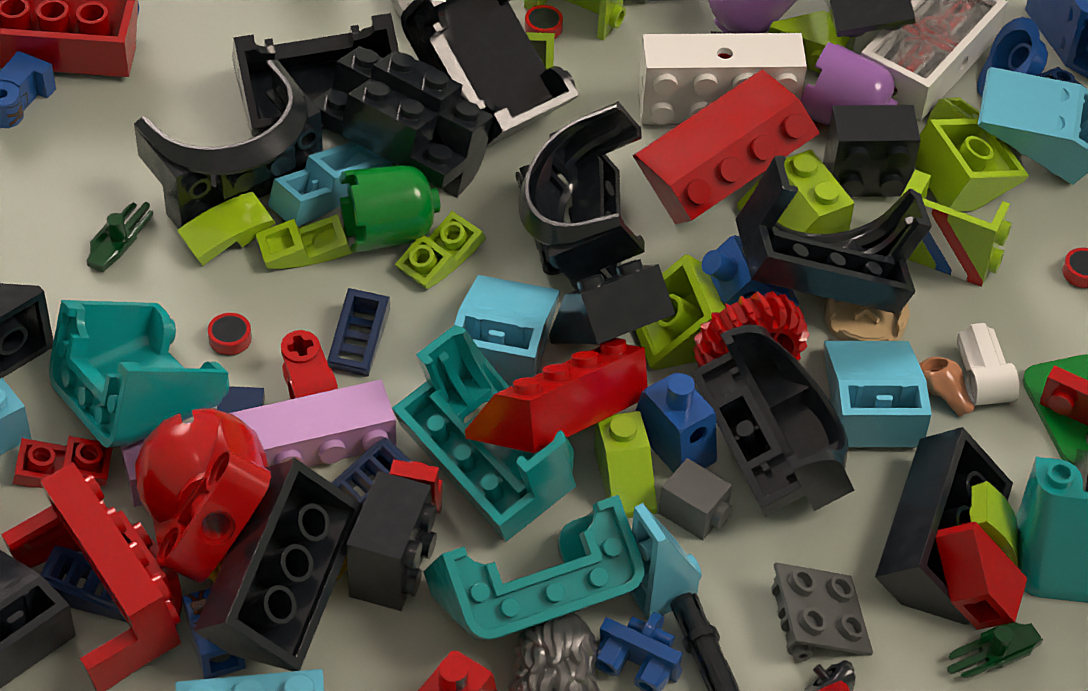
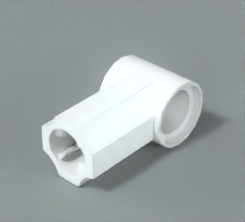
(987, 374)

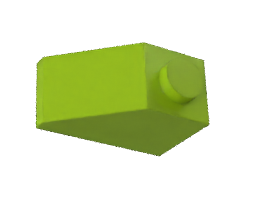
(626, 461)

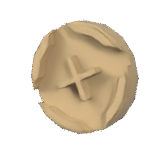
(862, 323)

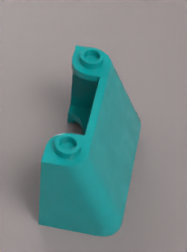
(118, 373)
(1054, 532)
(596, 567)

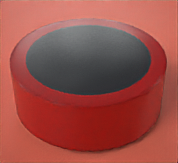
(544, 20)
(1076, 267)
(229, 333)

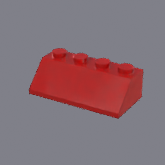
(71, 34)
(724, 146)
(563, 398)

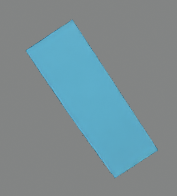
(317, 188)

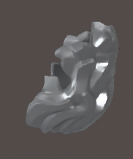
(555, 657)

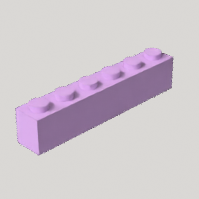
(309, 428)

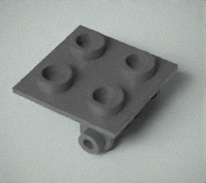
(818, 611)

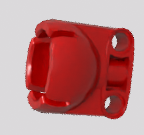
(196, 472)

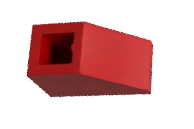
(980, 576)

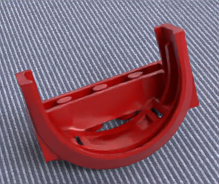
(121, 559)

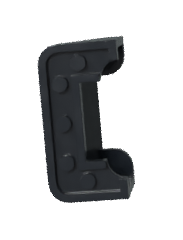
(492, 58)
(307, 61)

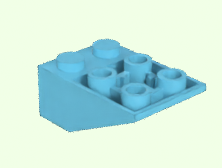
(1039, 119)
(509, 323)
(878, 392)

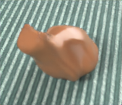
(947, 381)

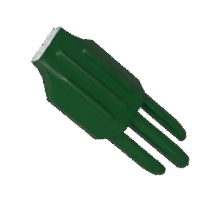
(116, 236)
(998, 647)

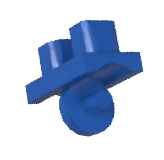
(643, 645)

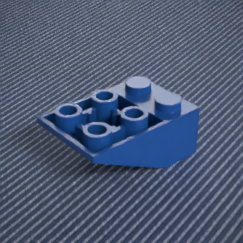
(1065, 28)

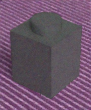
(695, 499)

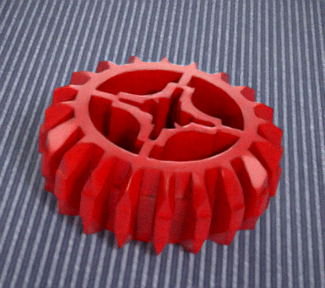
(771, 311)

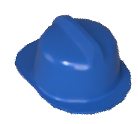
(1016, 49)

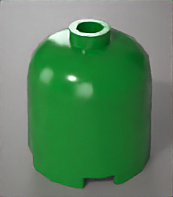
(387, 206)

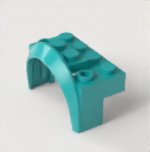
(499, 481)

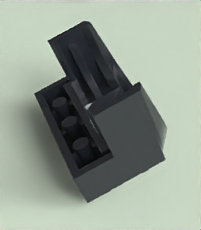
(207, 176)
(597, 236)
(849, 266)

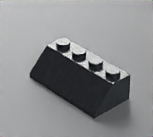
(934, 499)
(281, 569)

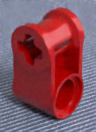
(305, 365)

